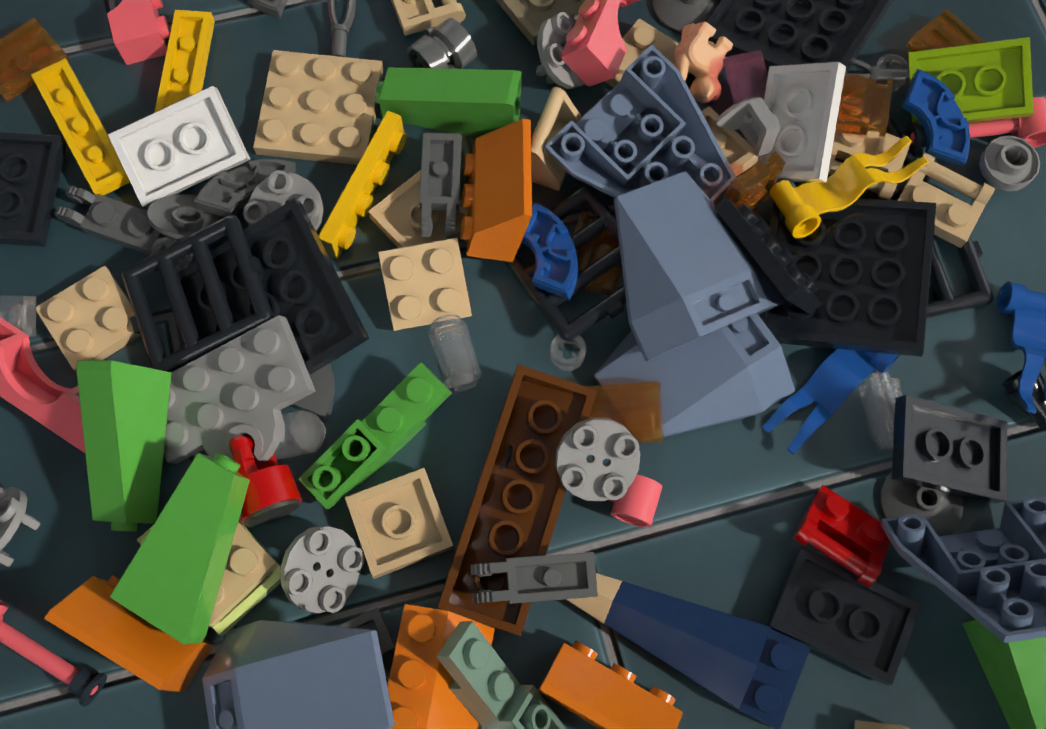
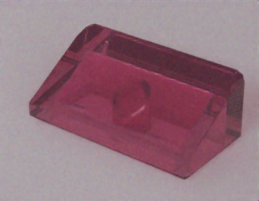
(746, 75)

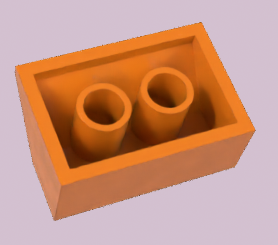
(498, 192)
(126, 637)
(419, 680)
(605, 695)

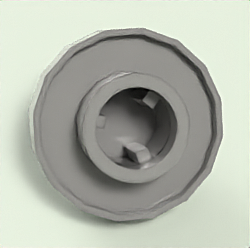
(1009, 163)

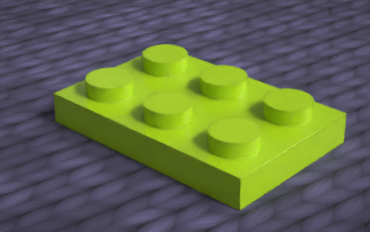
(986, 78)

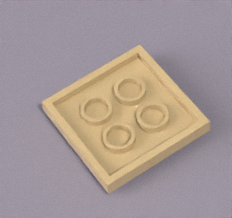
(318, 107)

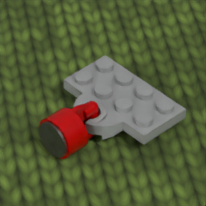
(234, 407)

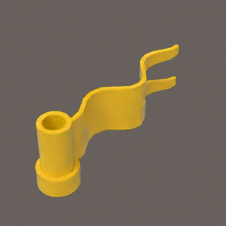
(806, 202)

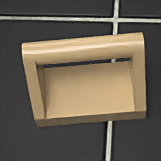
(554, 117)

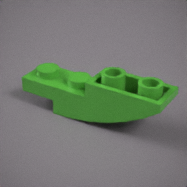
(376, 438)

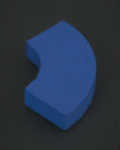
(940, 116)
(553, 251)

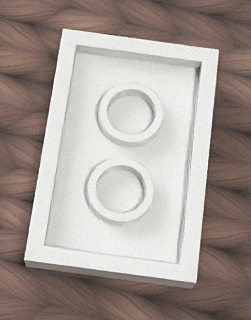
(807, 109)
(179, 146)

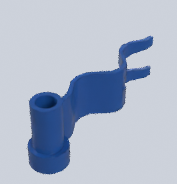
(1027, 334)
(829, 389)

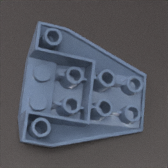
(643, 135)
(684, 267)
(710, 378)
(986, 572)
(297, 679)

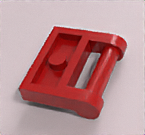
(844, 534)

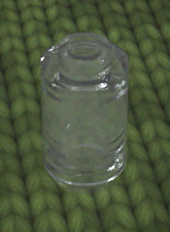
(454, 353)
(879, 408)

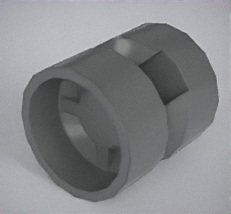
(446, 48)

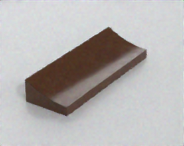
(516, 505)

